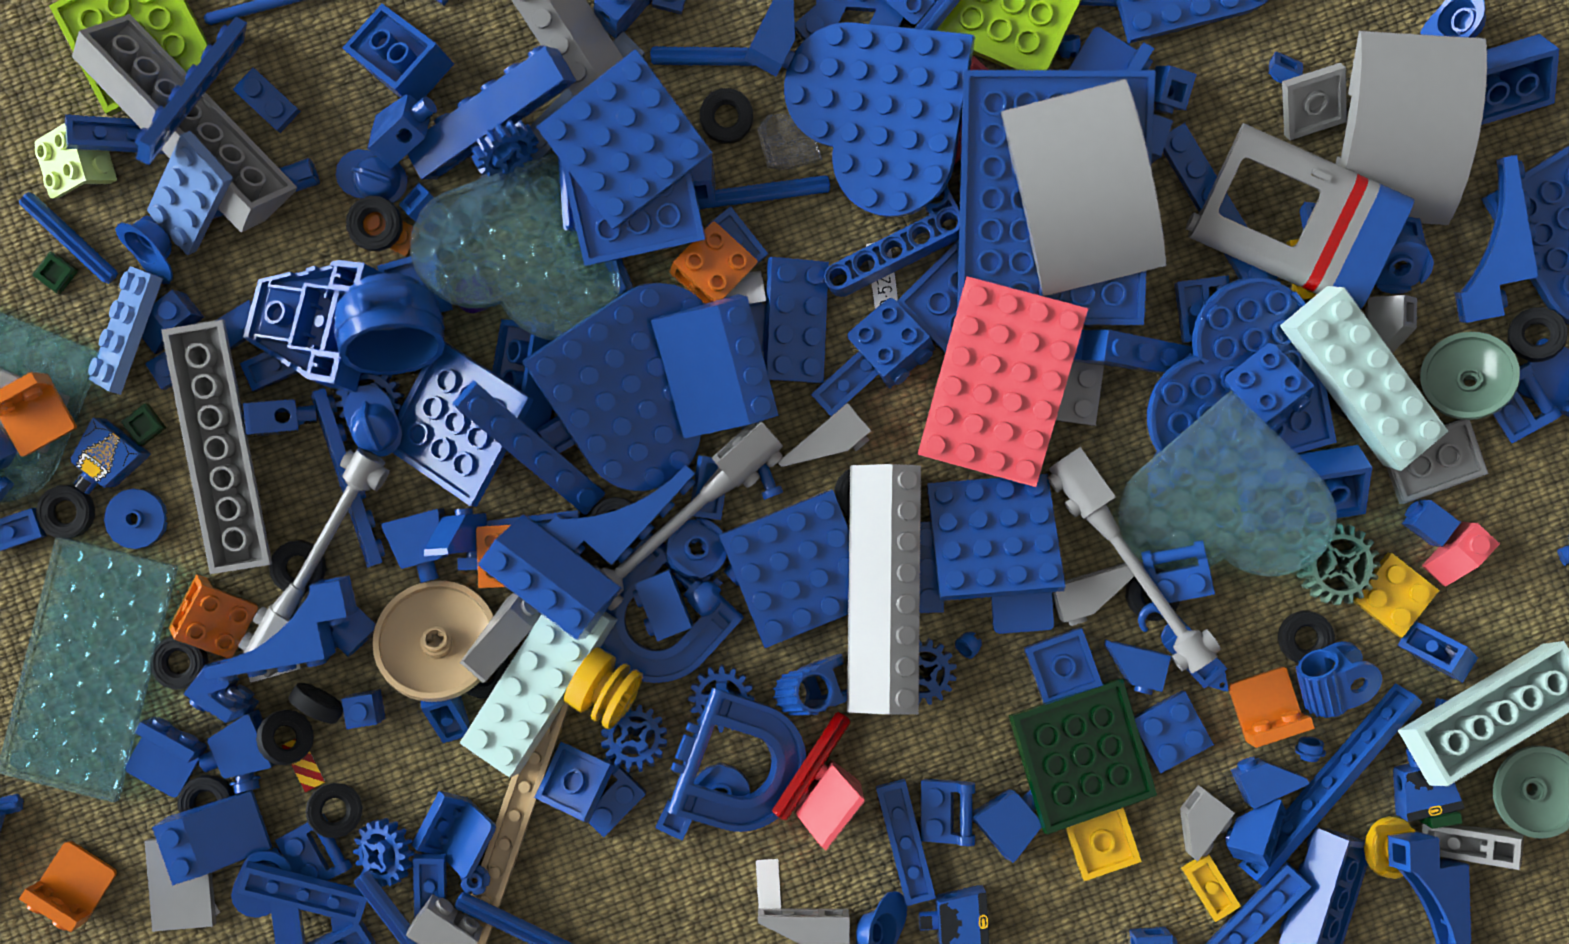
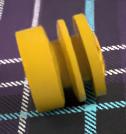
(599, 685)

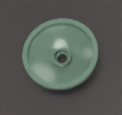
(1465, 358)
(1546, 807)

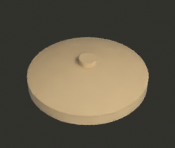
(427, 636)

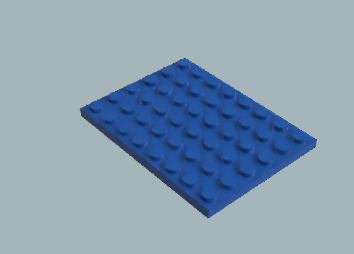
(991, 213)

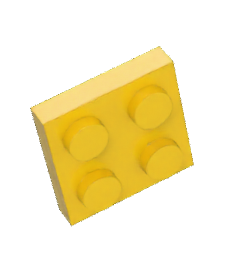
(1396, 595)
(1103, 844)

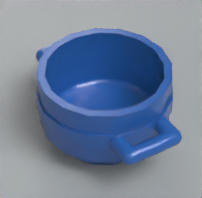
(388, 325)

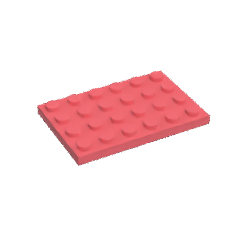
(1002, 381)

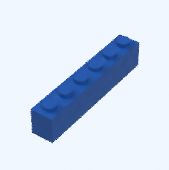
(509, 98)

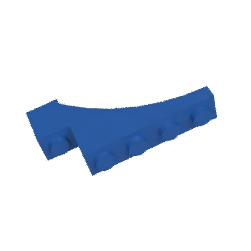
(1509, 250)
(1129, 351)
(616, 531)
(301, 640)
(1437, 881)

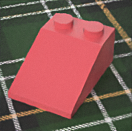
(830, 803)

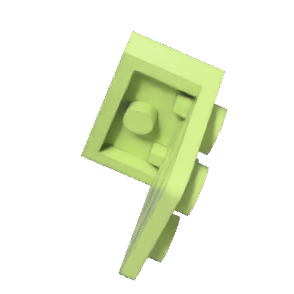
(70, 168)

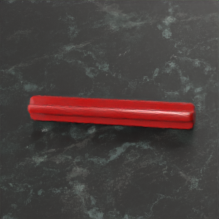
(811, 766)

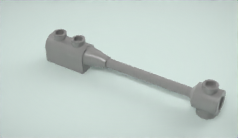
(737, 466)
(362, 473)
(1089, 498)

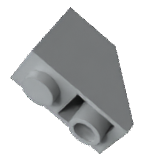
(1392, 318)
(1202, 822)
(443, 924)

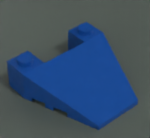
(296, 320)

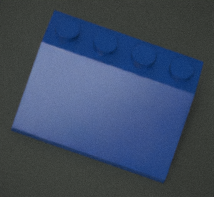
(715, 366)

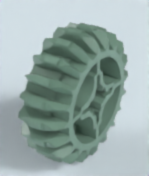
(1353, 582)

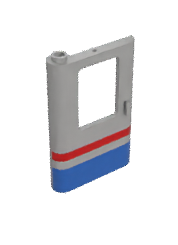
(1343, 238)

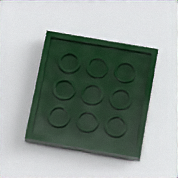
(1082, 755)

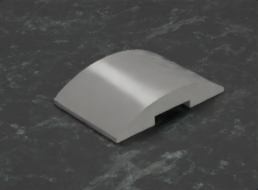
(1416, 116)
(1086, 187)

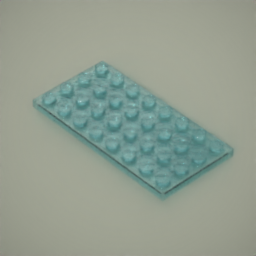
(87, 669)

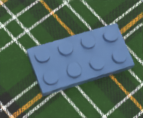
(189, 193)
(125, 329)

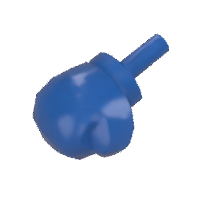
(701, 596)

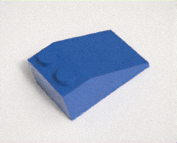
(398, 54)
(211, 836)

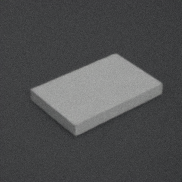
(1443, 465)
(178, 905)

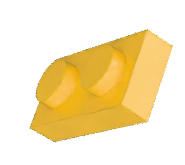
(1211, 887)

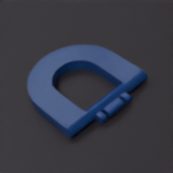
(683, 656)
(726, 810)

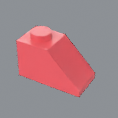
(1461, 553)

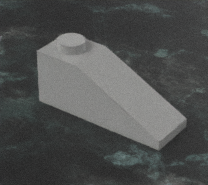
(834, 436)
(1090, 592)
(500, 637)
(1480, 845)
(808, 925)

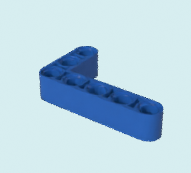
(903, 239)

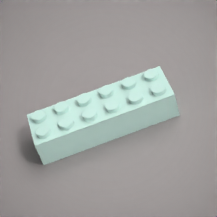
(1364, 377)
(530, 694)
(1491, 715)

